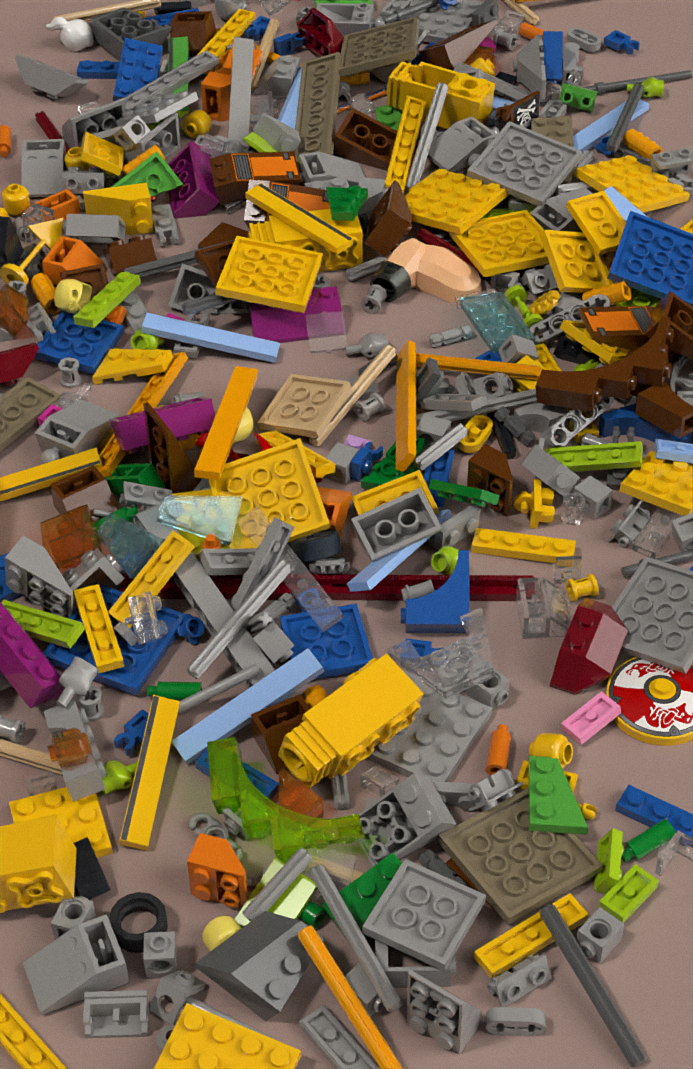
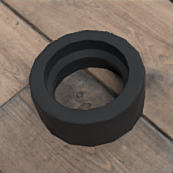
(134, 903)

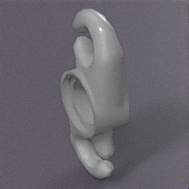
(212, 828)

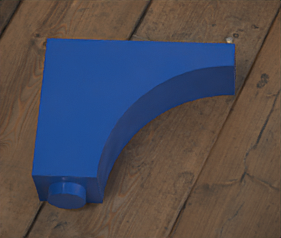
(552, 52)
(626, 417)
(441, 609)

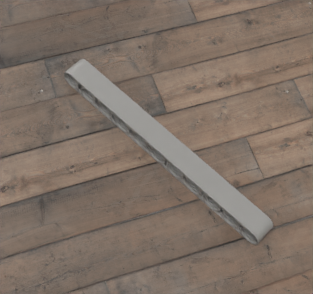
(209, 603)

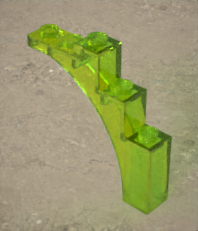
(263, 817)

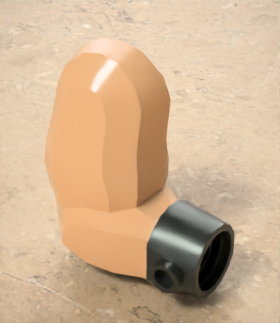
(428, 269)

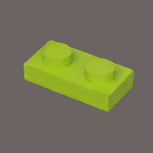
(609, 855)
(629, 893)

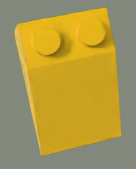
(127, 201)

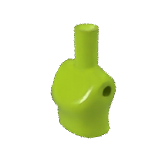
(652, 87)
(118, 775)

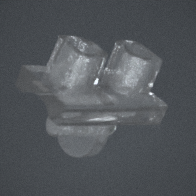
(144, 617)

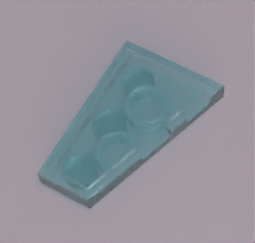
(201, 515)
(128, 543)

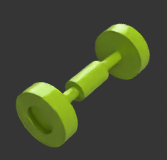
(517, 296)

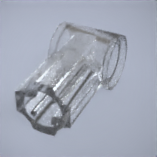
(217, 147)

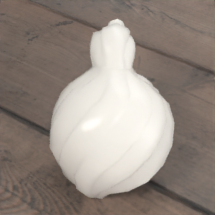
(73, 34)

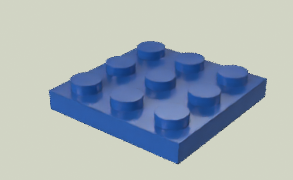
(79, 342)
(338, 649)

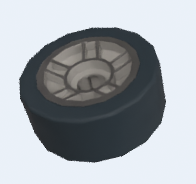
(317, 546)

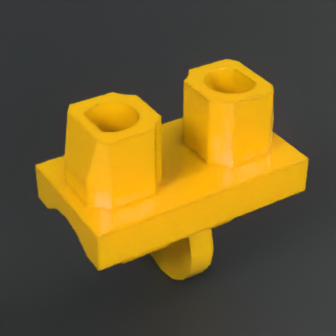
(533, 502)

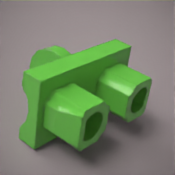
(578, 97)

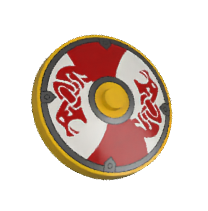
(653, 702)

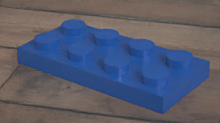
(137, 67)

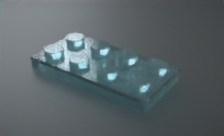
(494, 319)

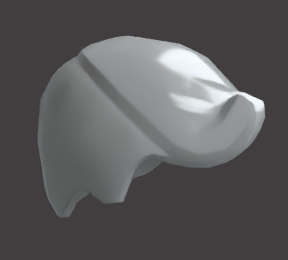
(227, 8)

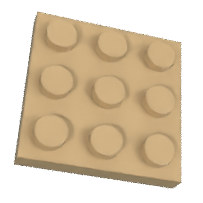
(305, 405)

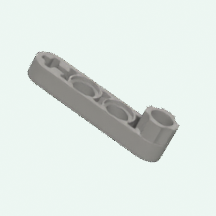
(595, 301)
(579, 422)

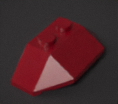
(320, 33)
(16, 362)
(589, 647)

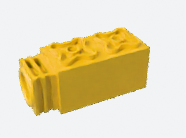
(465, 94)
(281, 233)
(351, 721)
(35, 863)

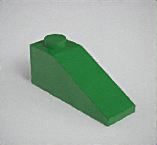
(134, 473)

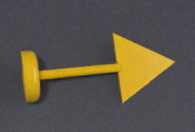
(48, 234)

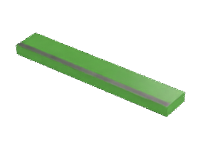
(177, 56)

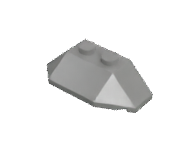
(48, 78)

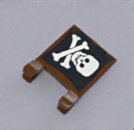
(521, 111)

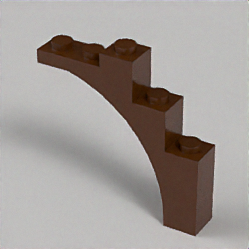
(585, 387)
(663, 405)

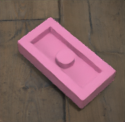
(591, 718)

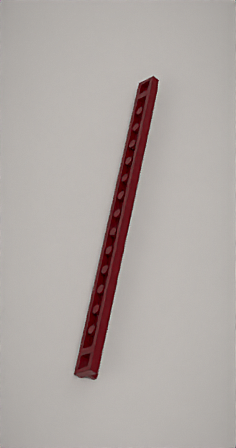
(388, 589)

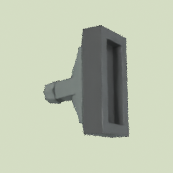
(430, 381)

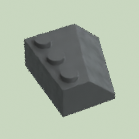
(113, 27)
(260, 963)

